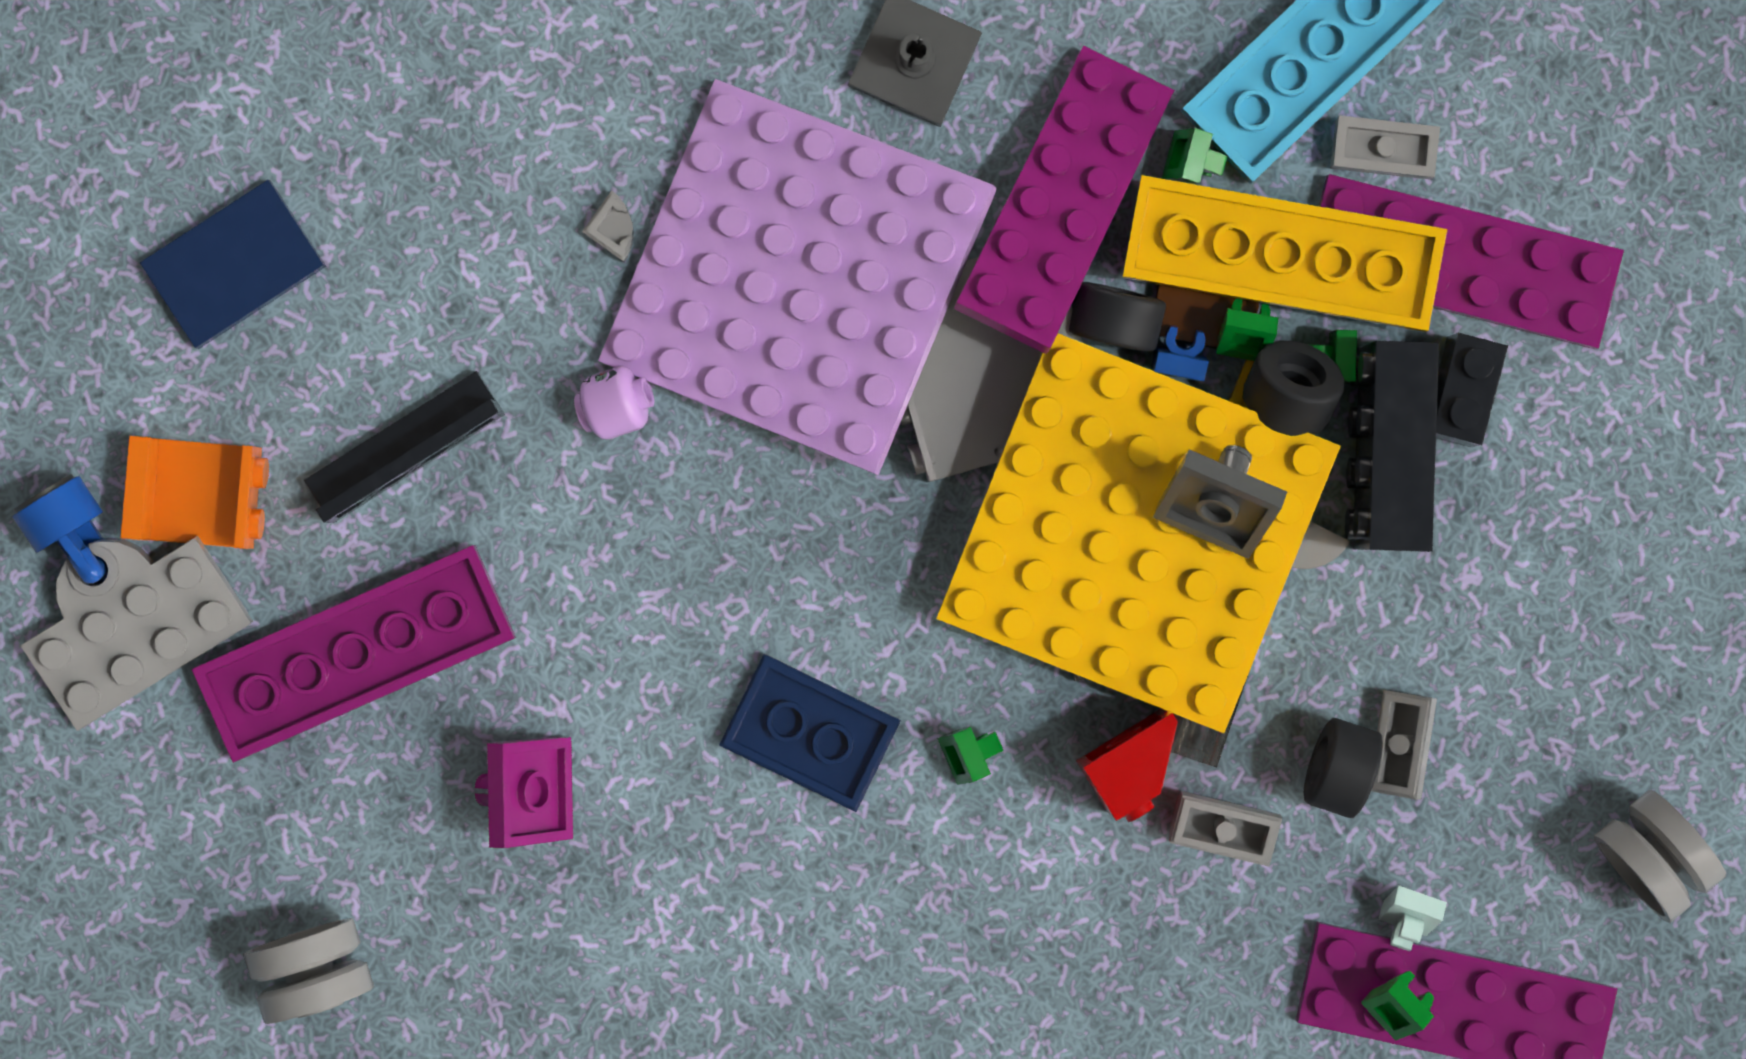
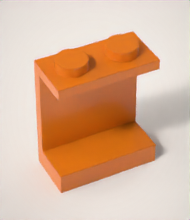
(193, 491)

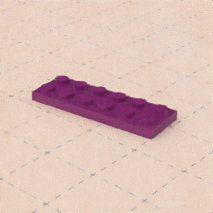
(1064, 200)
(1501, 266)
(353, 653)
(1478, 1002)

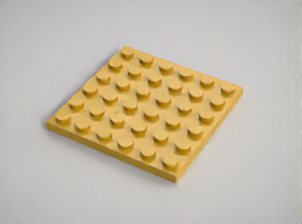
(1081, 568)

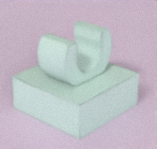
(1412, 916)

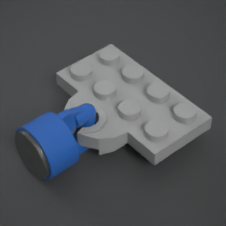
(120, 609)

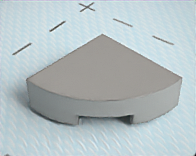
(612, 227)
(1318, 547)

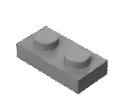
(1385, 147)

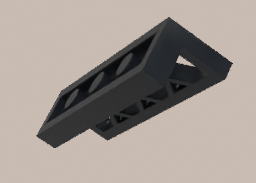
(403, 448)

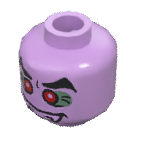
(613, 403)

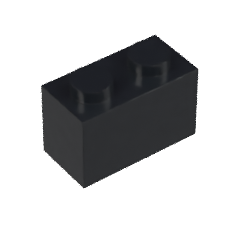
(1467, 388)

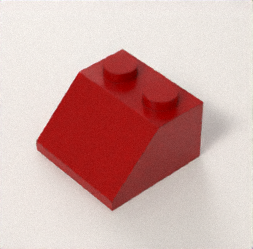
(1132, 766)

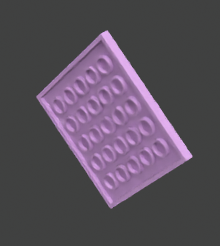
(797, 275)

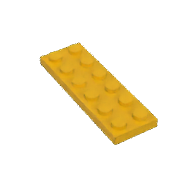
(1284, 253)

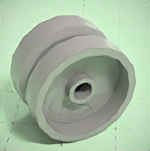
(1660, 855)
(310, 976)

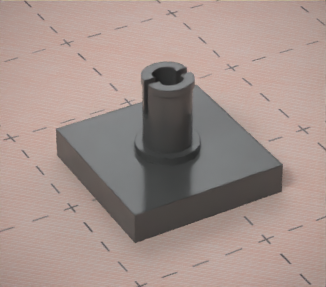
(915, 59)
(1220, 501)

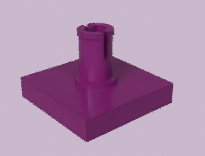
(528, 791)

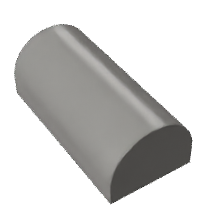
(1406, 737)
(1224, 828)

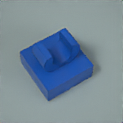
(1179, 360)

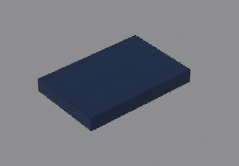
(233, 264)
(810, 732)

